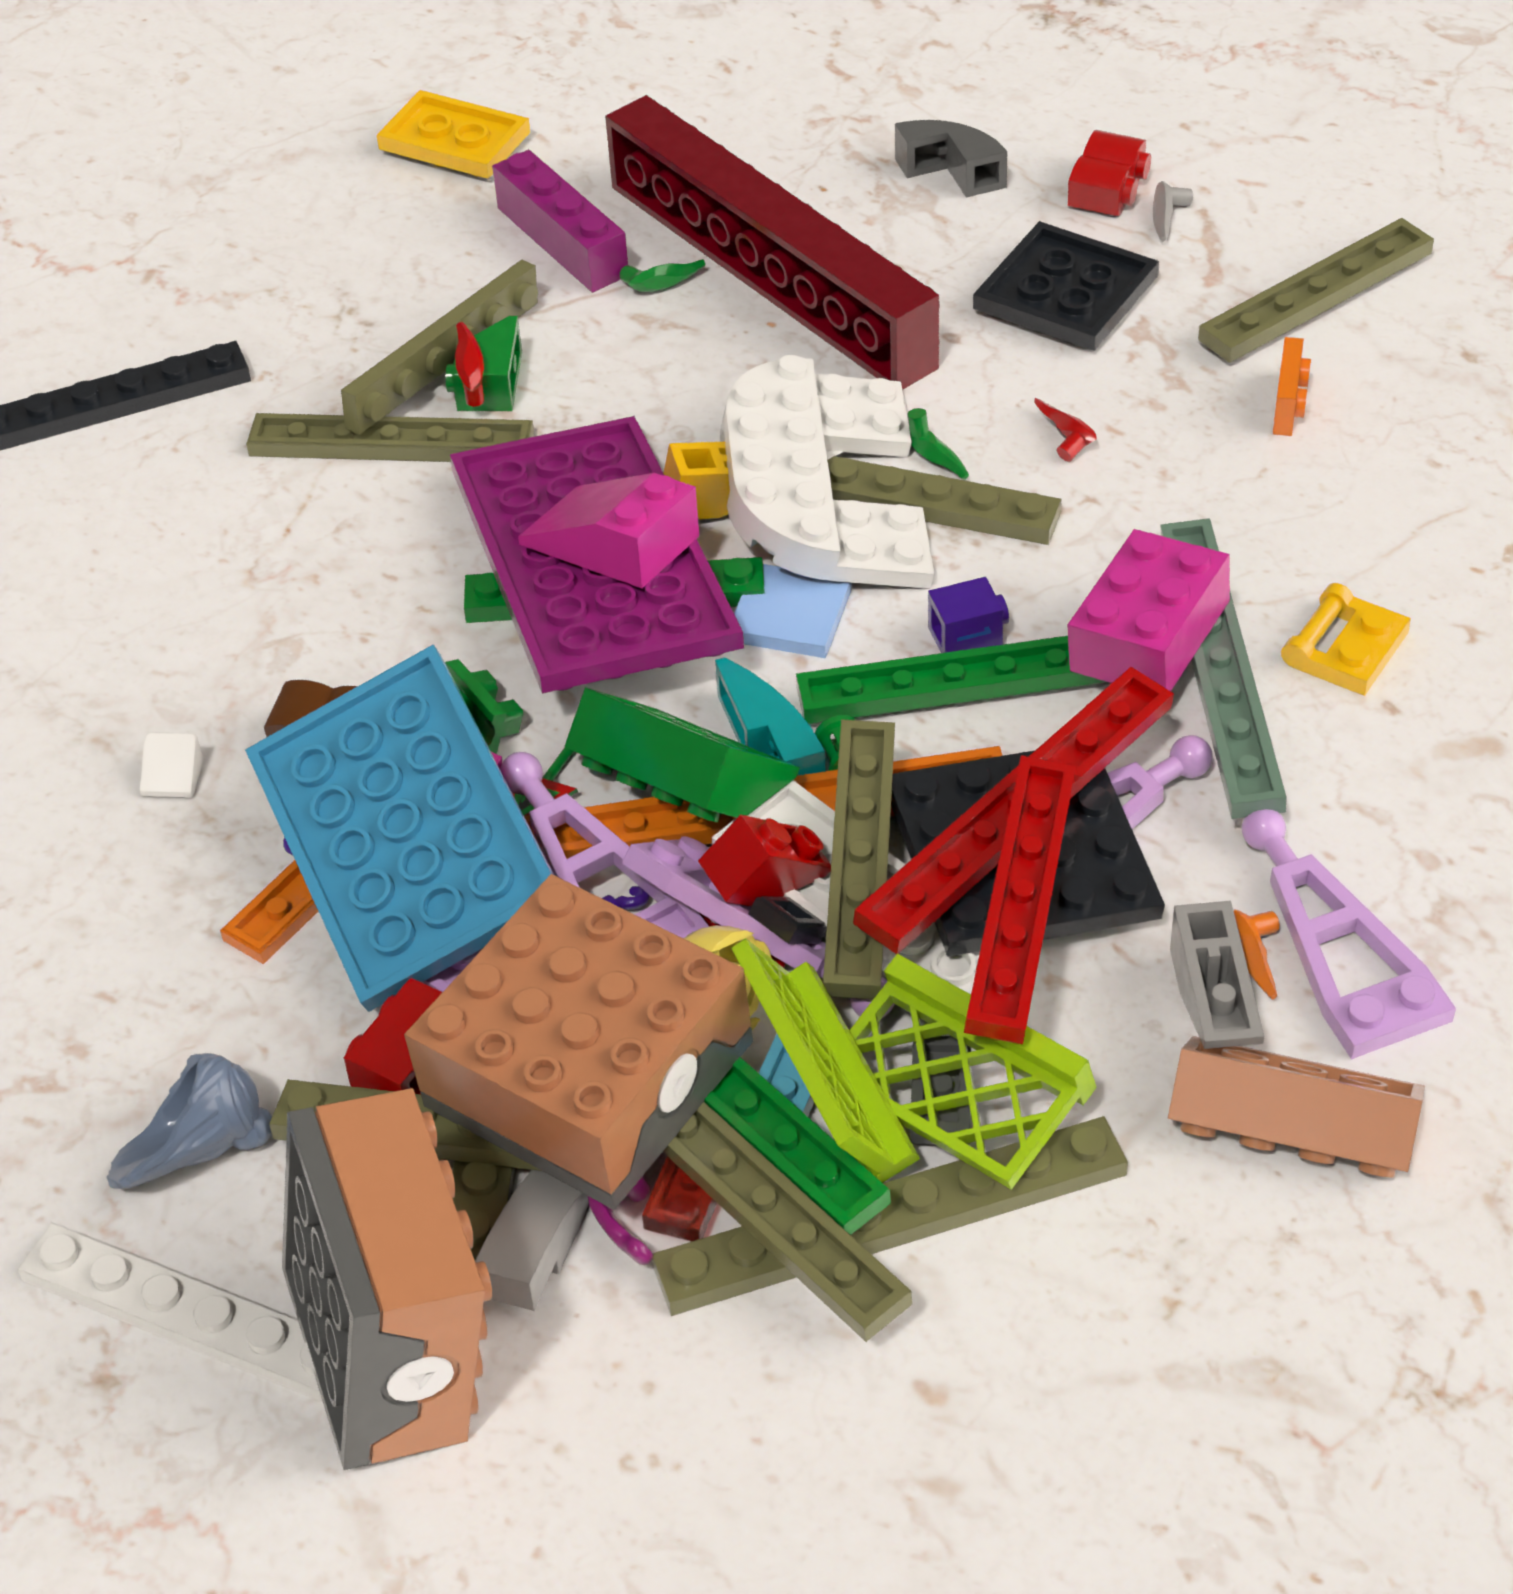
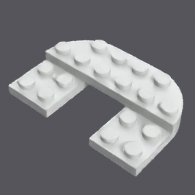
(779, 479)

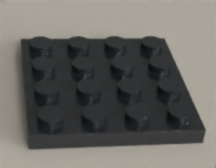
(1099, 868)

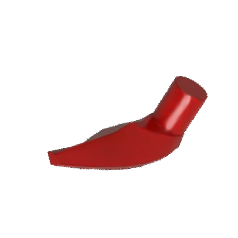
(469, 365)
(1075, 430)

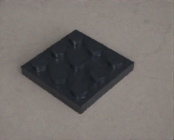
(1066, 285)

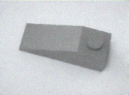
(1214, 975)

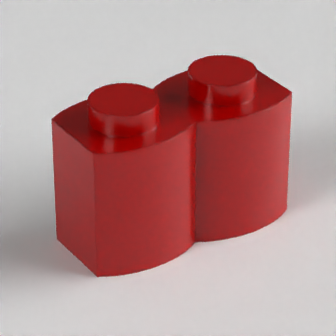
(1108, 173)

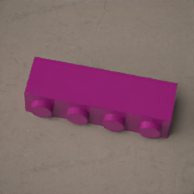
(560, 220)

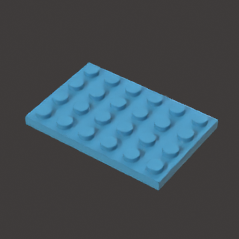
(400, 825)

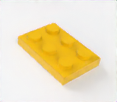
(453, 133)

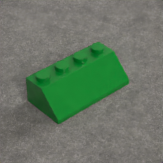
(674, 757)

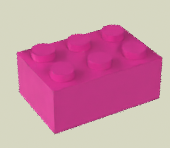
(1149, 609)

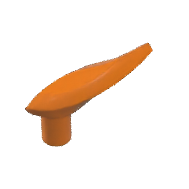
(1255, 953)

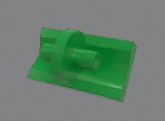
(480, 693)

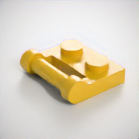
(1359, 649)

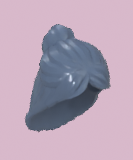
(198, 1121)

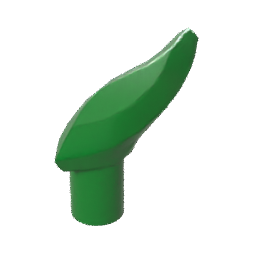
(660, 276)
(930, 446)

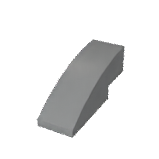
(532, 1238)

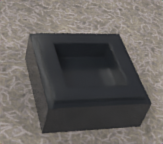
(788, 920)

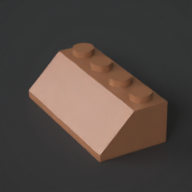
(1297, 1105)

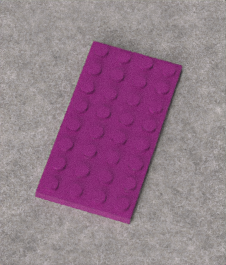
(570, 618)

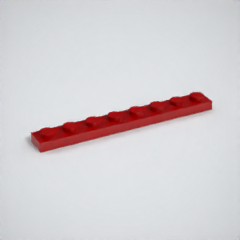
(974, 841)

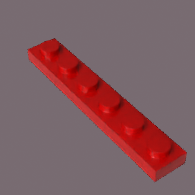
(1020, 901)

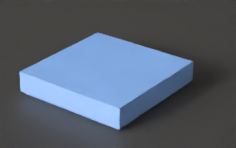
(794, 613)

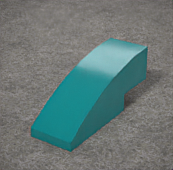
(766, 718)

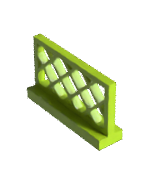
(945, 1008)
(829, 1062)

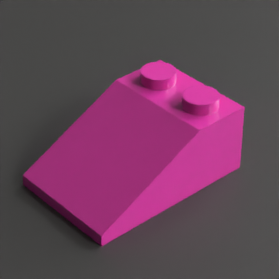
(620, 526)

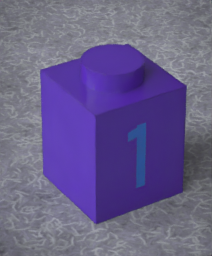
(966, 616)

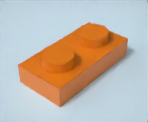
(1290, 398)

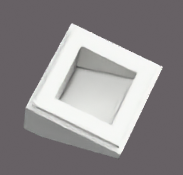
(170, 764)

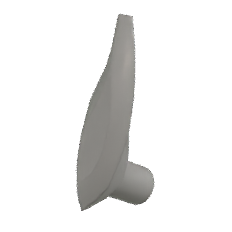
(1164, 199)

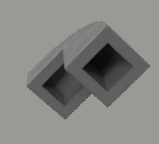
(969, 154)

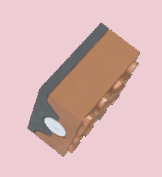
(581, 1039)
(382, 1276)

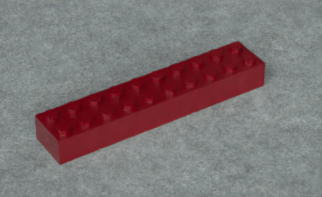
(774, 243)

